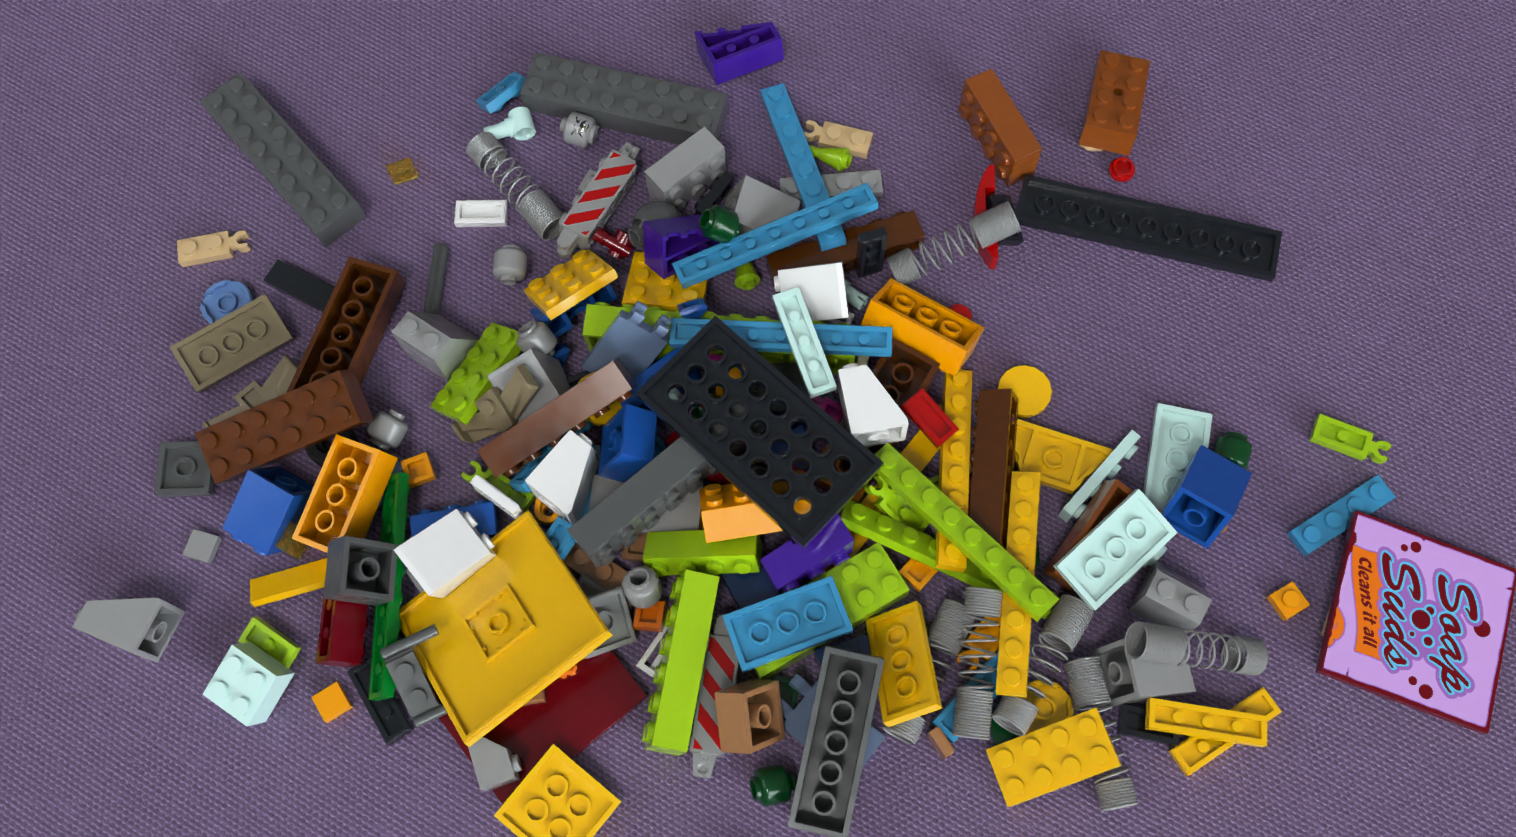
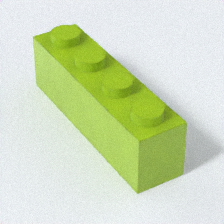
(681, 550)

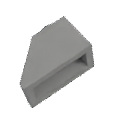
(494, 764)

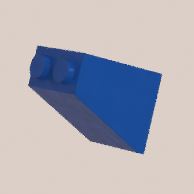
(1205, 496)
(266, 506)

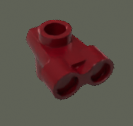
(619, 243)

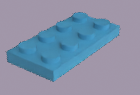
(787, 624)

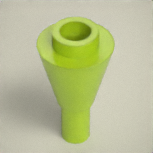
(835, 157)
(746, 277)

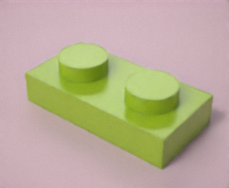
(270, 641)

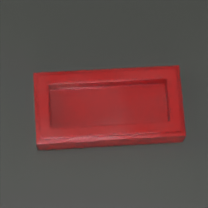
(929, 418)

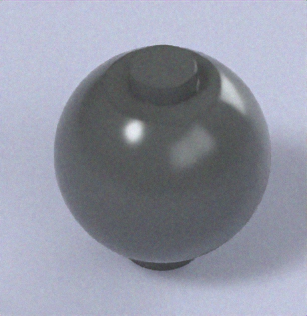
(649, 211)

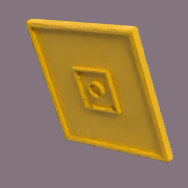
(504, 630)

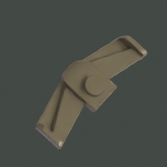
(255, 394)
(499, 409)

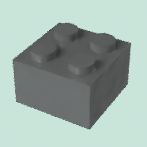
(360, 571)

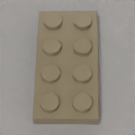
(231, 343)

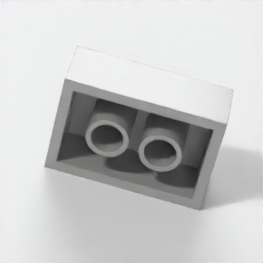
(686, 170)

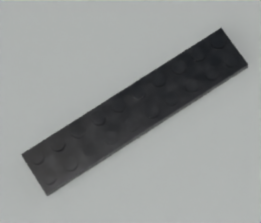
(1149, 228)

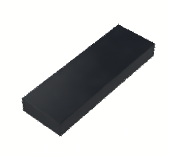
(870, 252)
(299, 285)
(386, 713)

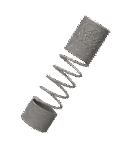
(535, 206)
(988, 227)
(1061, 631)
(944, 636)
(1168, 646)
(1088, 692)
(973, 705)

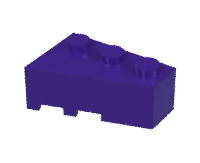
(739, 51)
(671, 241)
(793, 564)

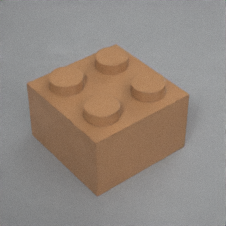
(749, 716)

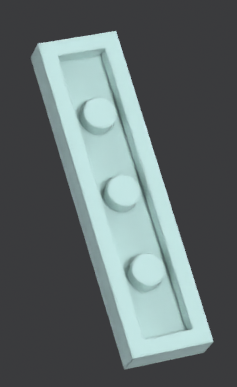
(804, 342)
(1108, 468)

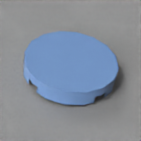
(224, 298)

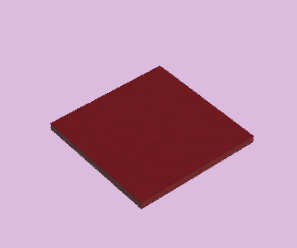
(571, 718)

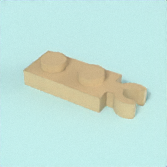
(840, 136)
(211, 247)

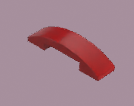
(986, 188)

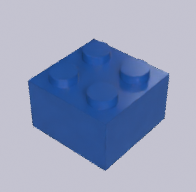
(627, 443)

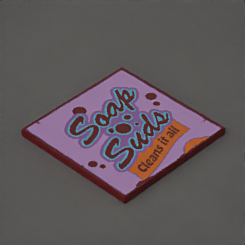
(1418, 622)

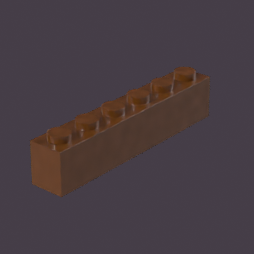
(902, 232)
(557, 418)
(993, 461)

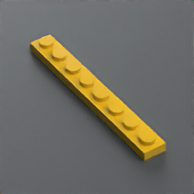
(955, 461)
(1015, 621)

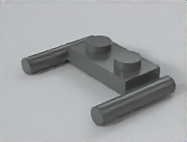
(411, 677)

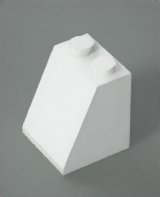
(820, 287)
(868, 408)
(566, 476)
(446, 553)

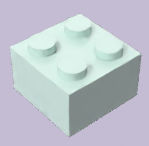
(248, 683)

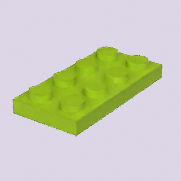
(470, 380)

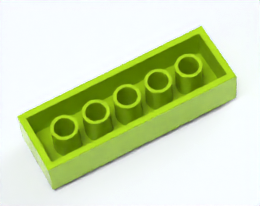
(866, 587)
(682, 663)

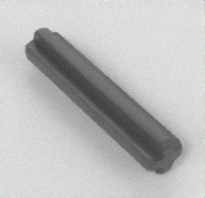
(436, 278)

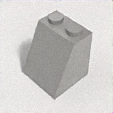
(758, 204)
(433, 342)
(545, 371)
(1170, 599)
(133, 625)
(1135, 680)

